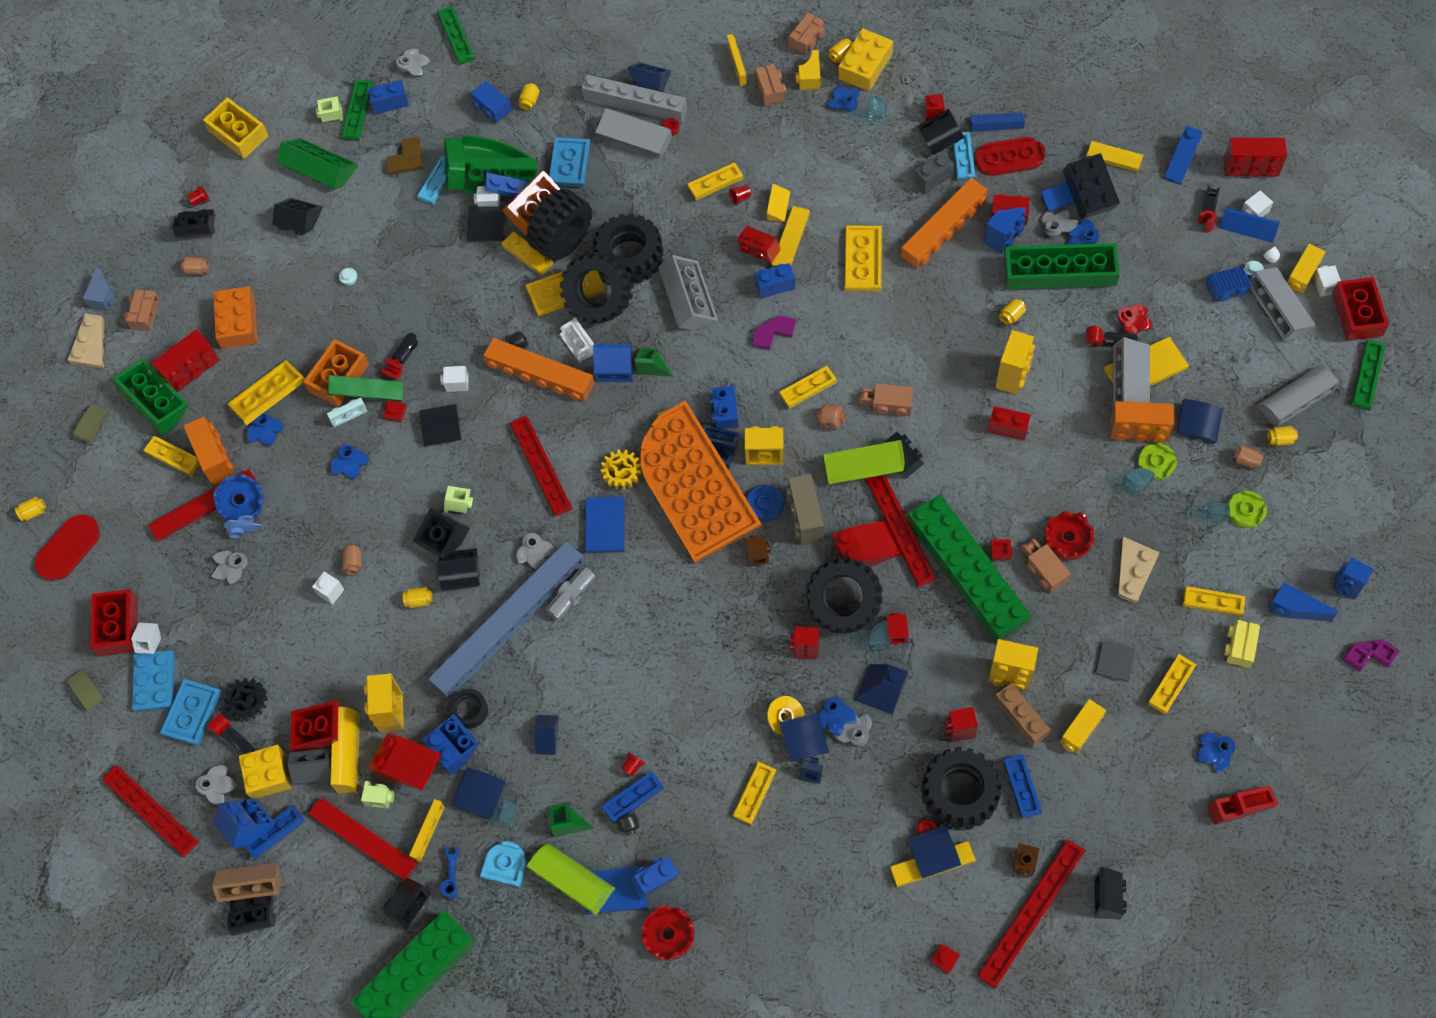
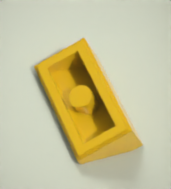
(778, 204)

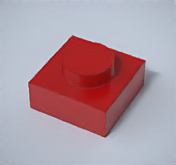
(394, 411)
(1001, 549)
(945, 958)

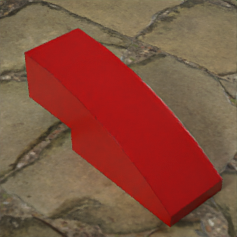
(1242, 805)

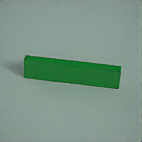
(456, 35)
(357, 111)
(1368, 375)
(365, 388)

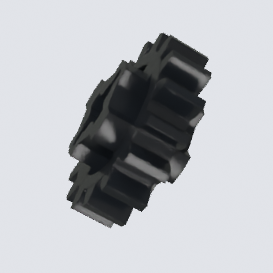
(237, 696)

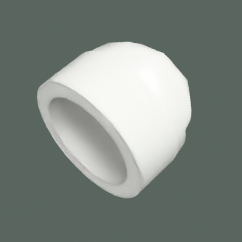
(1272, 255)

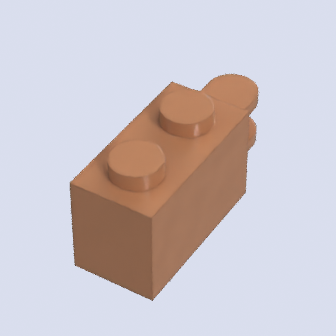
(888, 399)
(1045, 566)

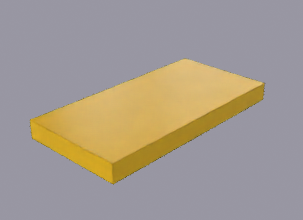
(863, 258)
(546, 291)
(1164, 362)
(266, 392)

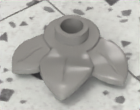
(412, 62)
(1058, 223)
(534, 554)
(227, 566)
(850, 731)
(219, 784)

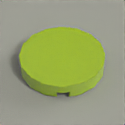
(1158, 459)
(1247, 509)

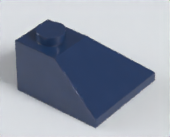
(649, 76)
(882, 687)

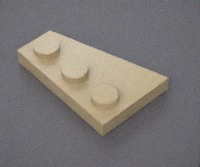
(88, 344)
(1134, 569)

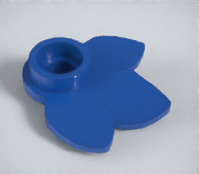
(844, 99)
(1084, 233)
(265, 432)
(348, 464)
(836, 718)
(1213, 753)

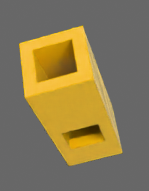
(1305, 268)
(1082, 726)

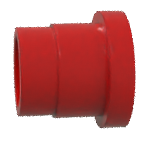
(739, 194)
(198, 196)
(632, 764)

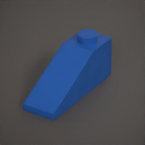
(1183, 155)
(1298, 605)

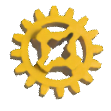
(623, 472)

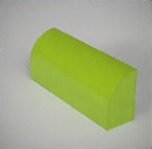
(864, 462)
(570, 878)

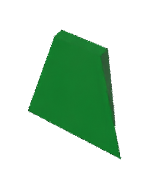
(651, 363)
(566, 820)

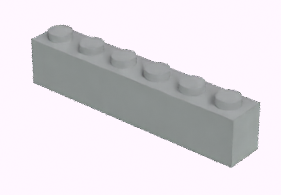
(634, 98)

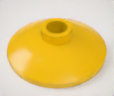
(783, 705)

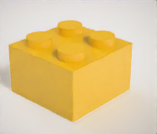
(764, 446)
(265, 772)

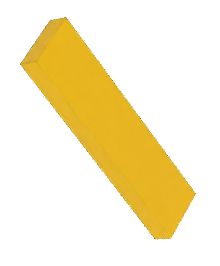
(792, 236)
(908, 872)

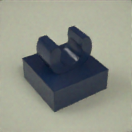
(812, 771)

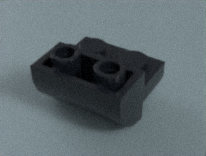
(941, 132)
(194, 223)
(459, 570)
(251, 915)

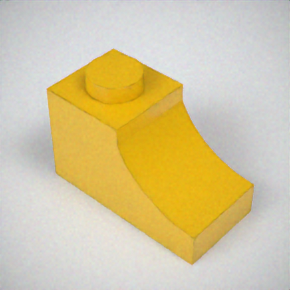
(809, 73)

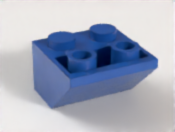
(1004, 228)
(613, 363)
(453, 744)
(242, 821)

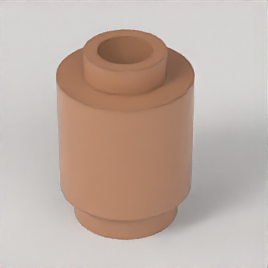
(195, 265)
(1248, 457)
(351, 560)

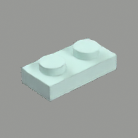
(347, 412)

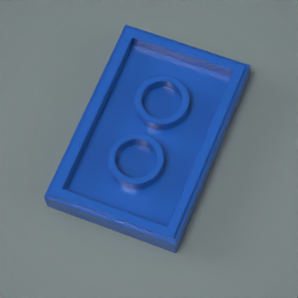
(605, 524)
(623, 896)

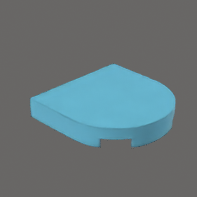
(505, 864)

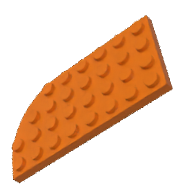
(694, 484)

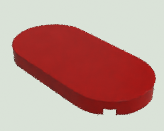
(1009, 156)
(67, 547)

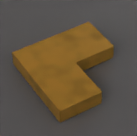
(409, 160)

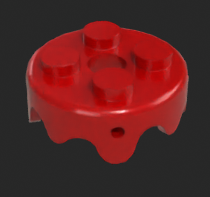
(1073, 524)
(668, 918)

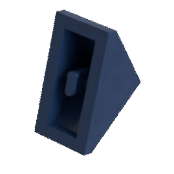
(546, 734)

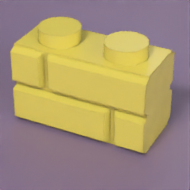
(1242, 643)

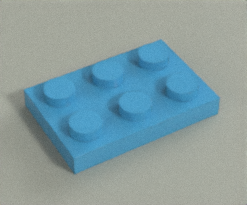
(569, 161)
(153, 681)
(191, 712)

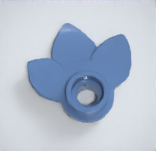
(242, 525)

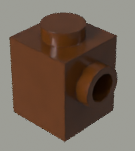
(757, 550)
(1025, 860)

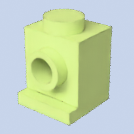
(329, 109)
(457, 500)
(377, 795)

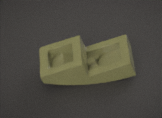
(89, 423)
(85, 690)

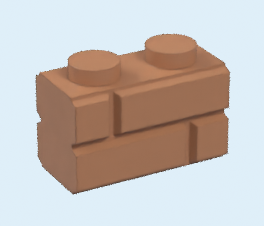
(806, 33)
(770, 85)
(142, 310)

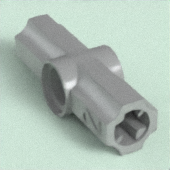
(570, 593)

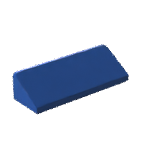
(997, 121)
(1056, 197)
(1249, 225)

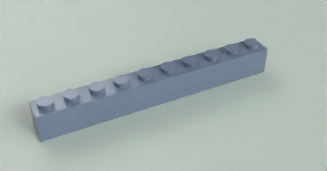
(506, 620)

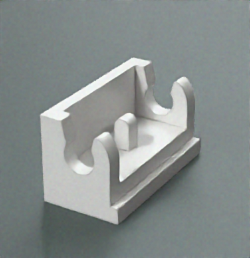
(577, 340)

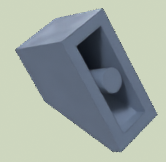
(99, 293)

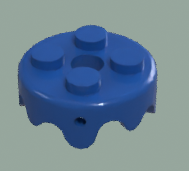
(235, 485)

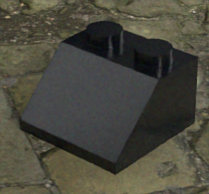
(296, 215)
(440, 533)
(1109, 894)
(406, 902)

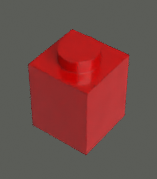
(933, 105)
(897, 628)

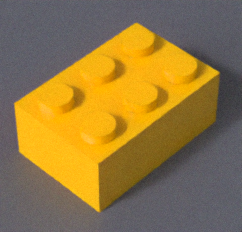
(865, 59)
(235, 128)
(1015, 362)
(1013, 664)
(384, 703)

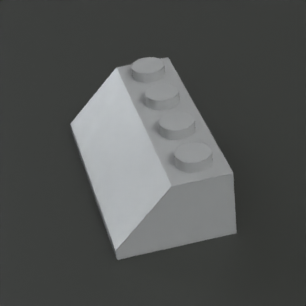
(687, 293)

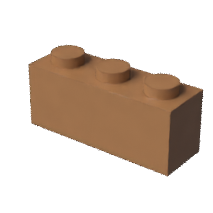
(1022, 715)
(247, 882)

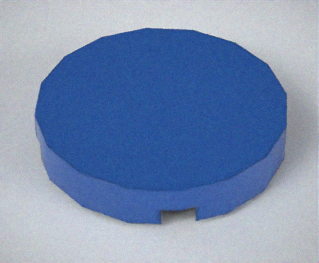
(766, 502)

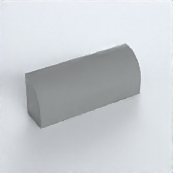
(634, 132)
(1280, 303)
(1131, 371)
(1298, 395)

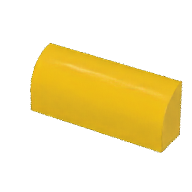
(346, 752)

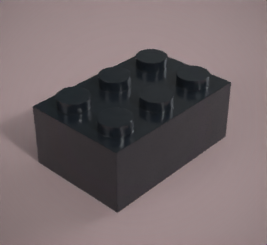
(1091, 186)

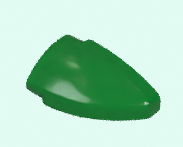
(475, 156)

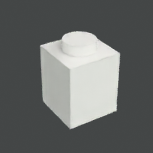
(486, 199)
(1258, 205)
(1326, 279)
(455, 378)
(328, 588)
(146, 638)

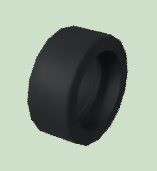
(462, 695)

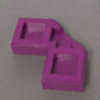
(778, 325)
(1377, 649)

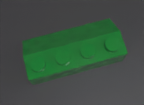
(315, 162)
(151, 396)

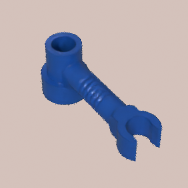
(450, 884)

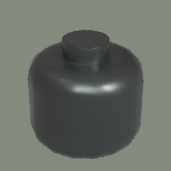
(518, 339)
(628, 823)

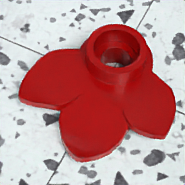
(1136, 319)

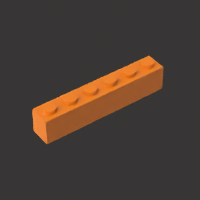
(944, 223)
(539, 369)

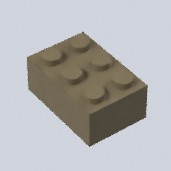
(805, 509)

